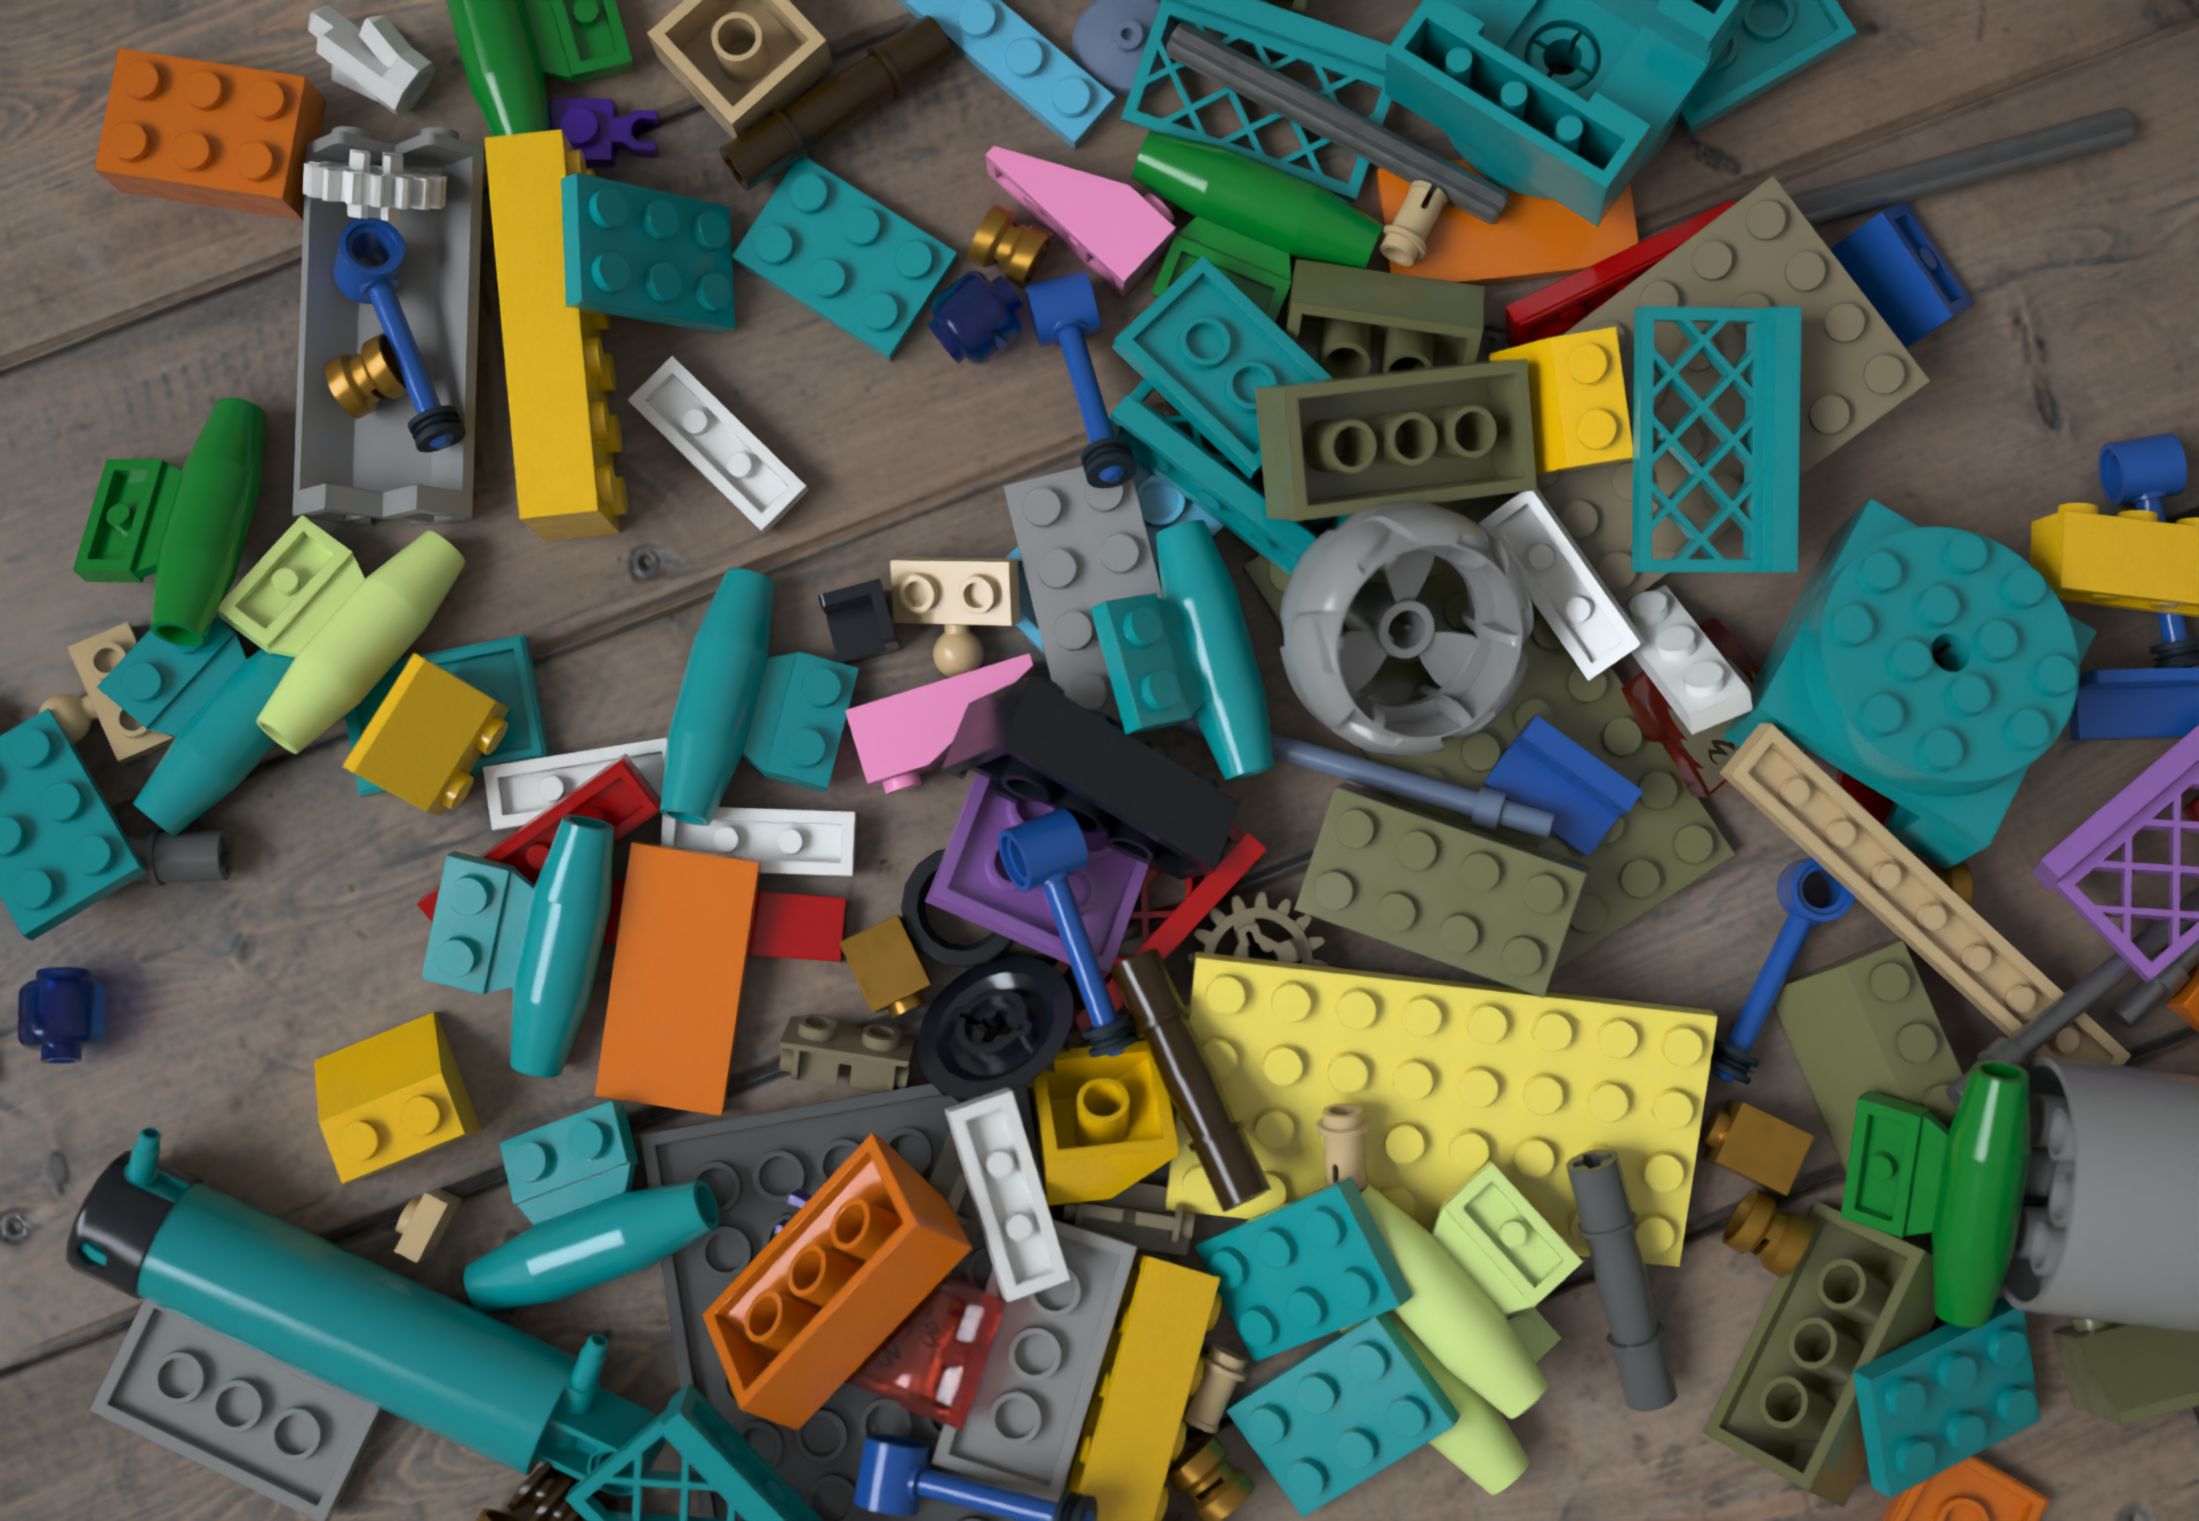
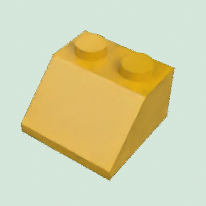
(1576, 400)
(428, 737)
(392, 1099)
(1101, 1123)

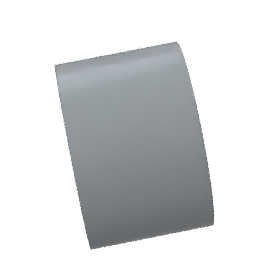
(2110, 1196)

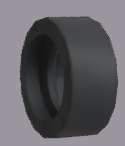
(924, 936)

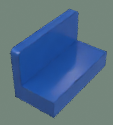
(1903, 274)
(2135, 704)
(1563, 778)

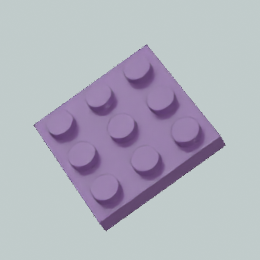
(978, 889)

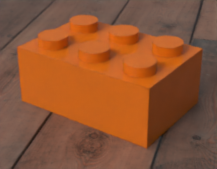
(209, 133)

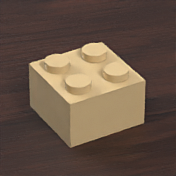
(741, 56)

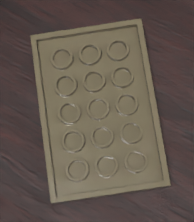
(1746, 258)

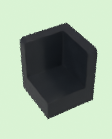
(860, 622)

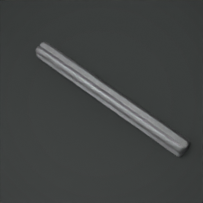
(1335, 122)
(1966, 167)

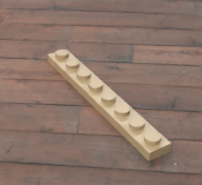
(1905, 893)

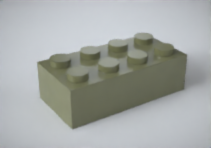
(1396, 438)
(1442, 888)

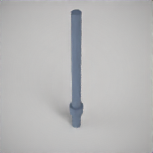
(1485, 807)

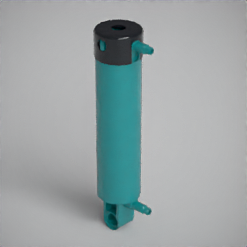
(349, 1320)

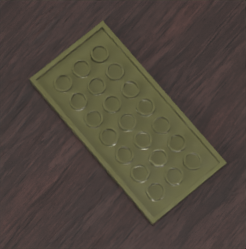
(1646, 852)

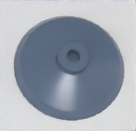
(1112, 40)

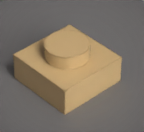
(425, 1224)

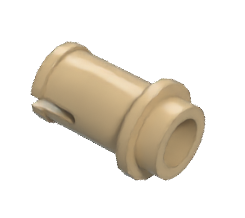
(1407, 234)
(1344, 1142)
(1220, 1376)

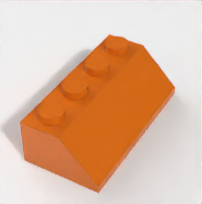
(833, 1284)

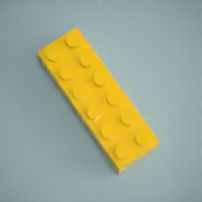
(551, 350)

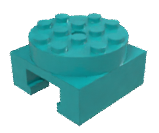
(1564, 137)
(1862, 686)

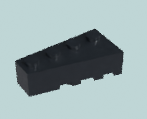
(1080, 761)

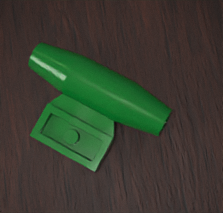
(520, 42)
(1249, 218)
(180, 522)
(1954, 1182)

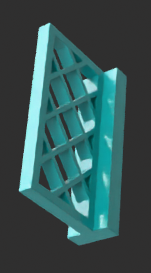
(1276, 32)
(1769, 430)
(1208, 479)
(714, 1450)

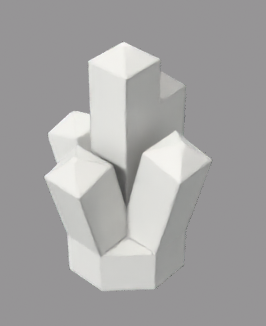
(372, 59)

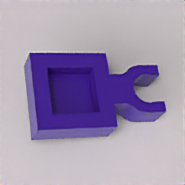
(598, 132)

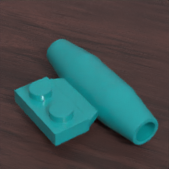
(1189, 654)
(742, 703)
(211, 706)
(541, 939)
(586, 1220)

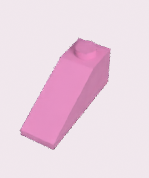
(1093, 216)
(916, 728)

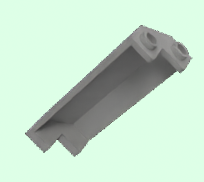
(370, 465)

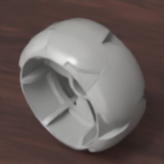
(1471, 670)

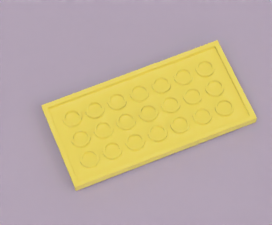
(1449, 1085)

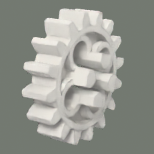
(374, 185)

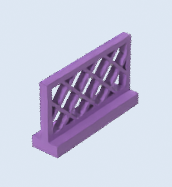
(2113, 828)

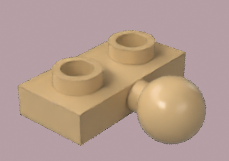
(957, 595)
(94, 661)

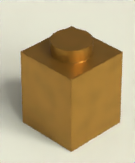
(888, 967)
(1755, 1145)

